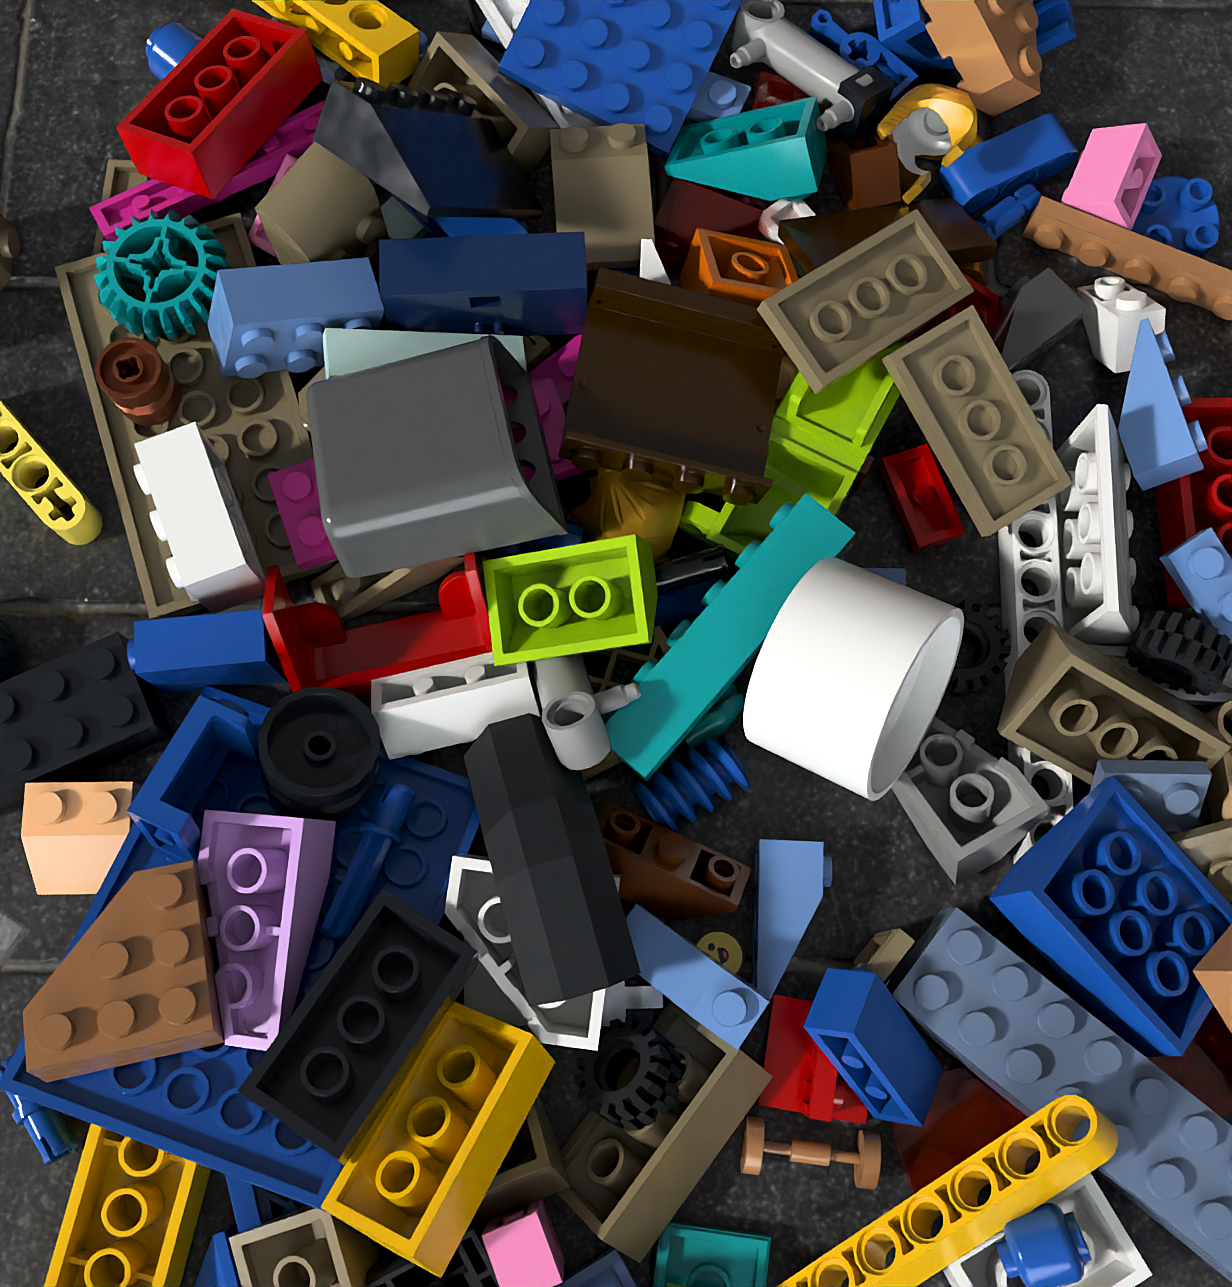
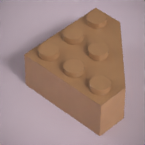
(990, 47)
(132, 982)

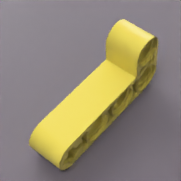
(27, 465)

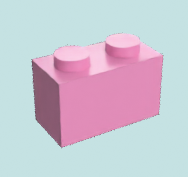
(1114, 173)
(525, 1248)

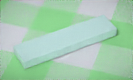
(362, 349)

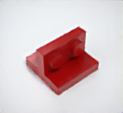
(801, 1071)

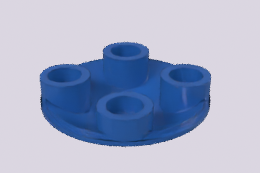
(1180, 214)

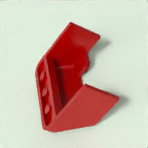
(323, 654)

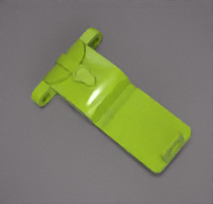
(812, 450)

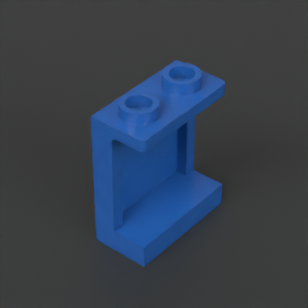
(187, 772)

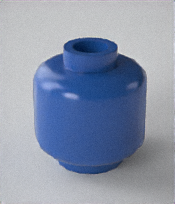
(169, 46)
(1044, 1248)

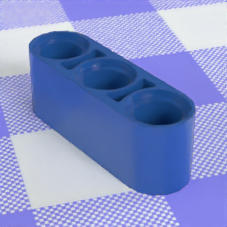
(1008, 162)

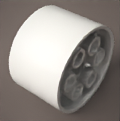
(852, 676)

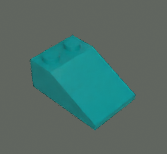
(755, 152)

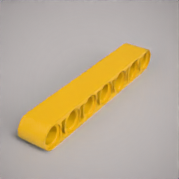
(956, 1199)

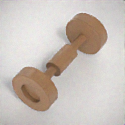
(865, 1158)

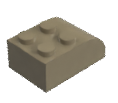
(323, 212)

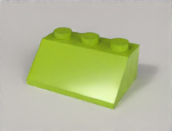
(571, 600)

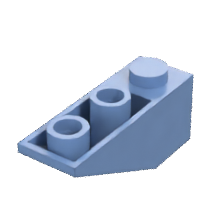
(1152, 417)

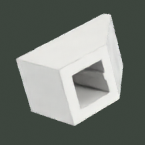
(1115, 320)

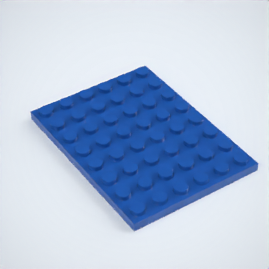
(192, 1097)

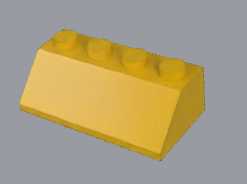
(441, 1138)

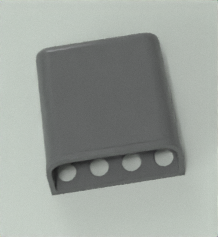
(426, 462)

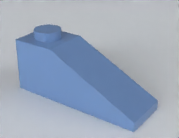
(785, 897)
(694, 979)

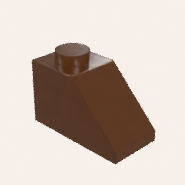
(864, 169)

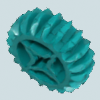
(151, 258)

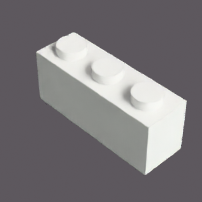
(449, 703)

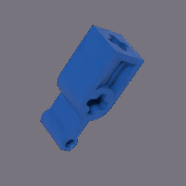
(861, 51)

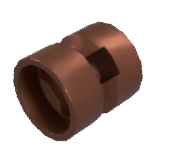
(138, 381)

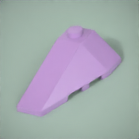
(264, 902)

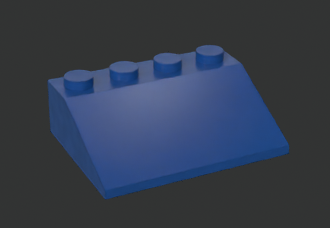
(1120, 918)

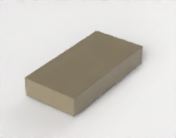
(883, 952)

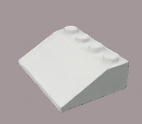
(1095, 534)

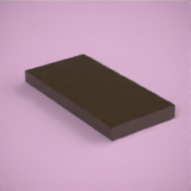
(826, 236)

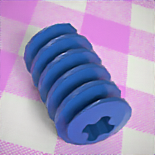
(691, 784)

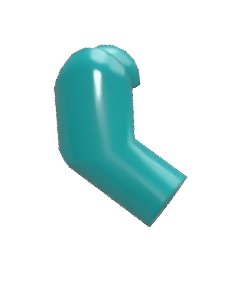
(717, 719)

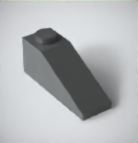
(1035, 318)

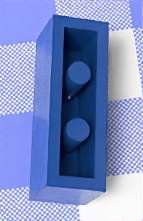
(874, 1045)

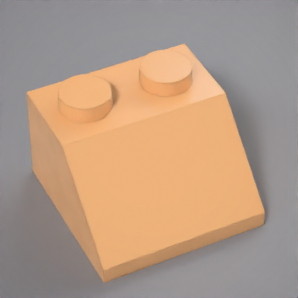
(74, 832)

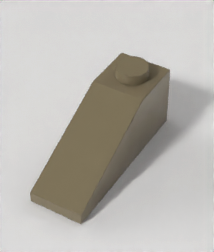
(359, 595)

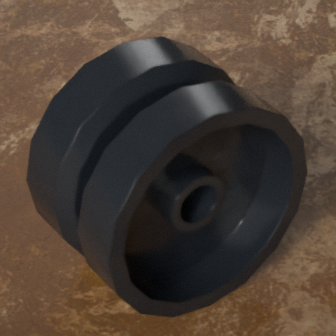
(319, 754)

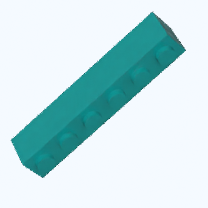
(723, 637)

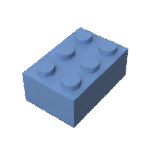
(278, 313)

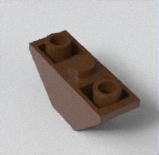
(667, 869)

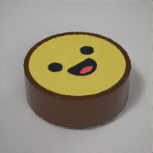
(723, 947)

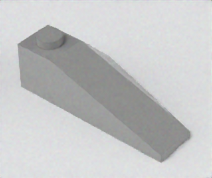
(966, 801)

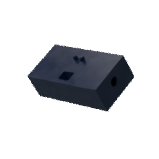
(485, 284)

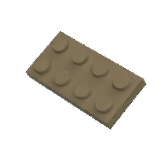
(865, 300)
(977, 421)

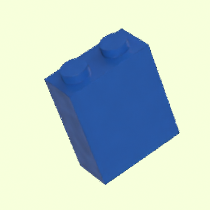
(205, 650)

